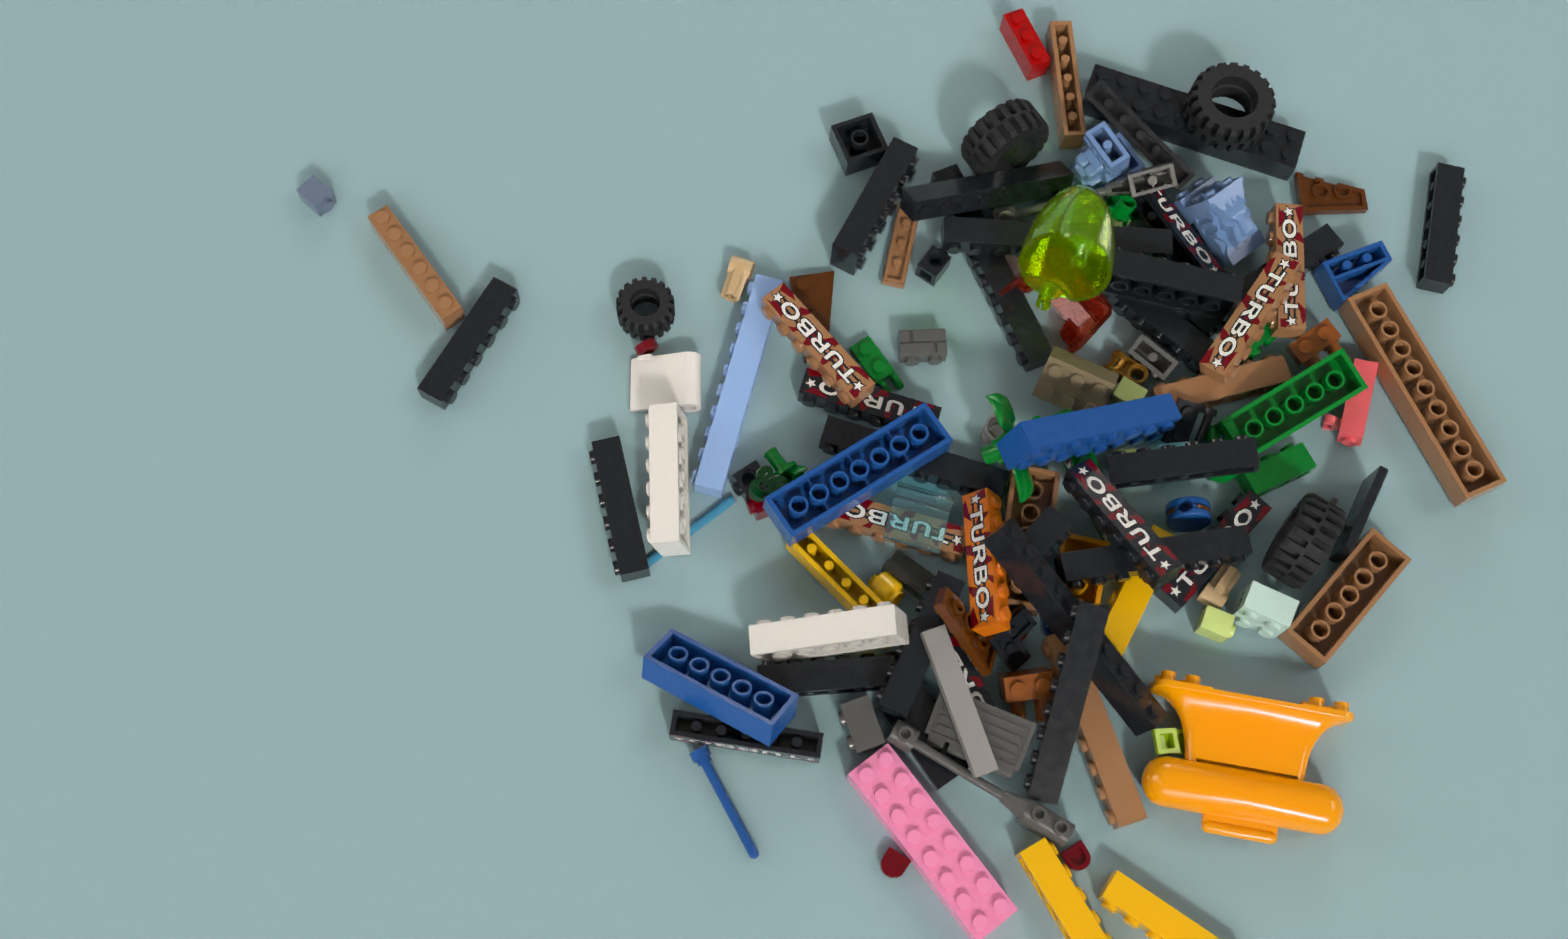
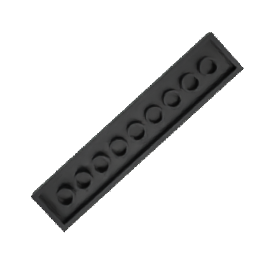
(1163, 111)

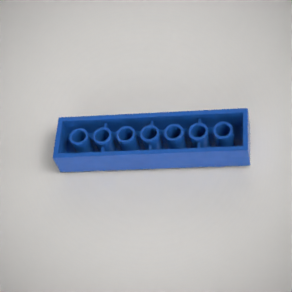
(1088, 431)
(857, 474)

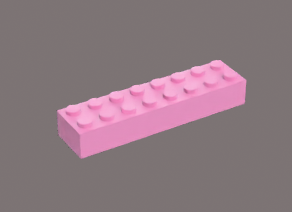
(931, 843)

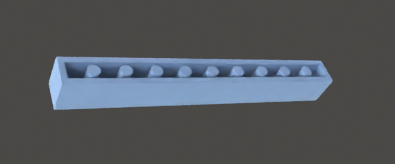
(735, 392)

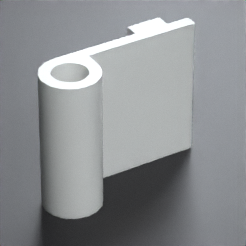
(666, 380)

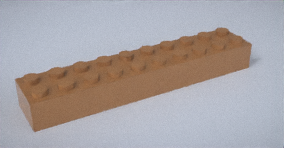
(1421, 395)

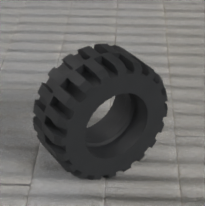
(1238, 84)
(1005, 138)
(1304, 541)

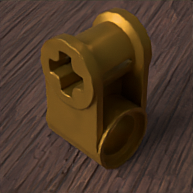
(1126, 367)

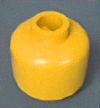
(886, 587)

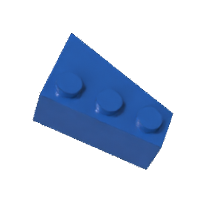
(1350, 272)

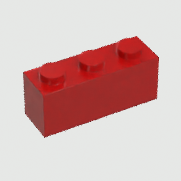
(1025, 44)

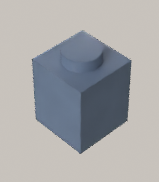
(316, 196)

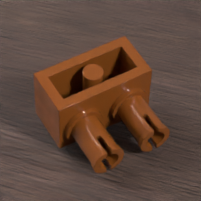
(1310, 345)
(1024, 685)

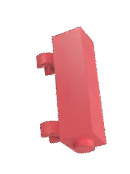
(1355, 410)

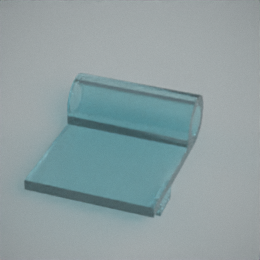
(918, 517)

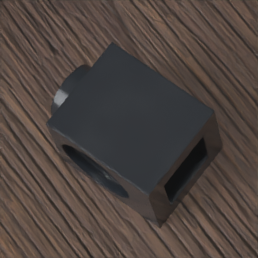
(930, 273)
(748, 471)

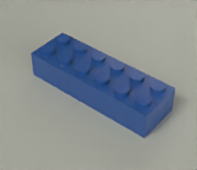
(720, 686)

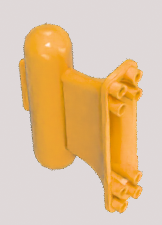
(1245, 761)

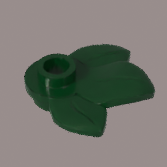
(765, 483)

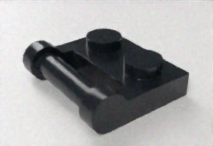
(1183, 428)

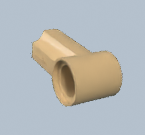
(738, 274)
(1216, 591)

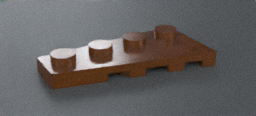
(816, 295)
(959, 624)

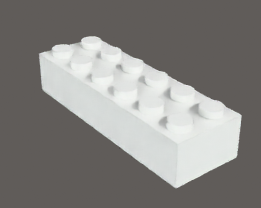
(668, 479)
(829, 633)

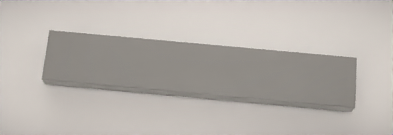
(959, 701)

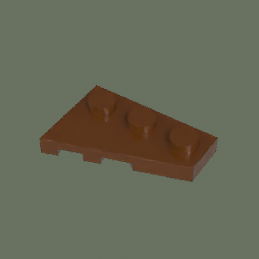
(1327, 198)

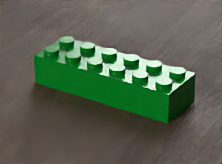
(1296, 402)

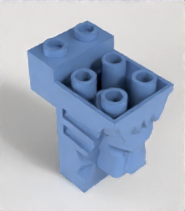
(1104, 158)
(1221, 218)

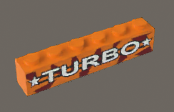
(985, 575)

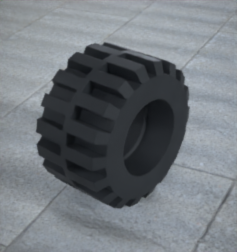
(641, 292)

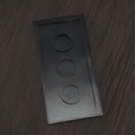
(1358, 514)
(918, 718)

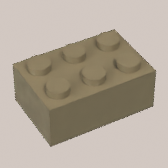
(1074, 382)

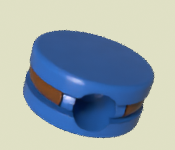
(1188, 514)

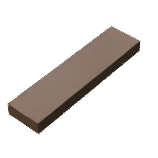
(899, 250)

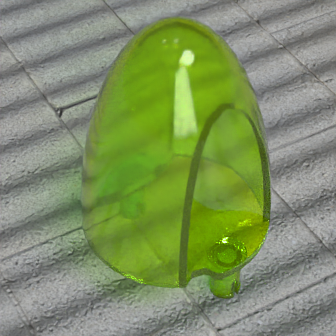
(1069, 247)

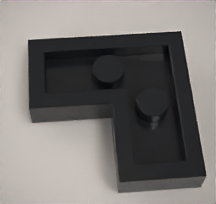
(1008, 643)

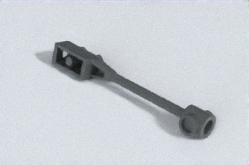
(1132, 184)
(1028, 811)

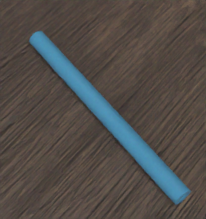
(699, 523)

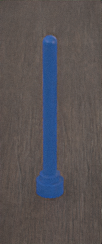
(702, 758)

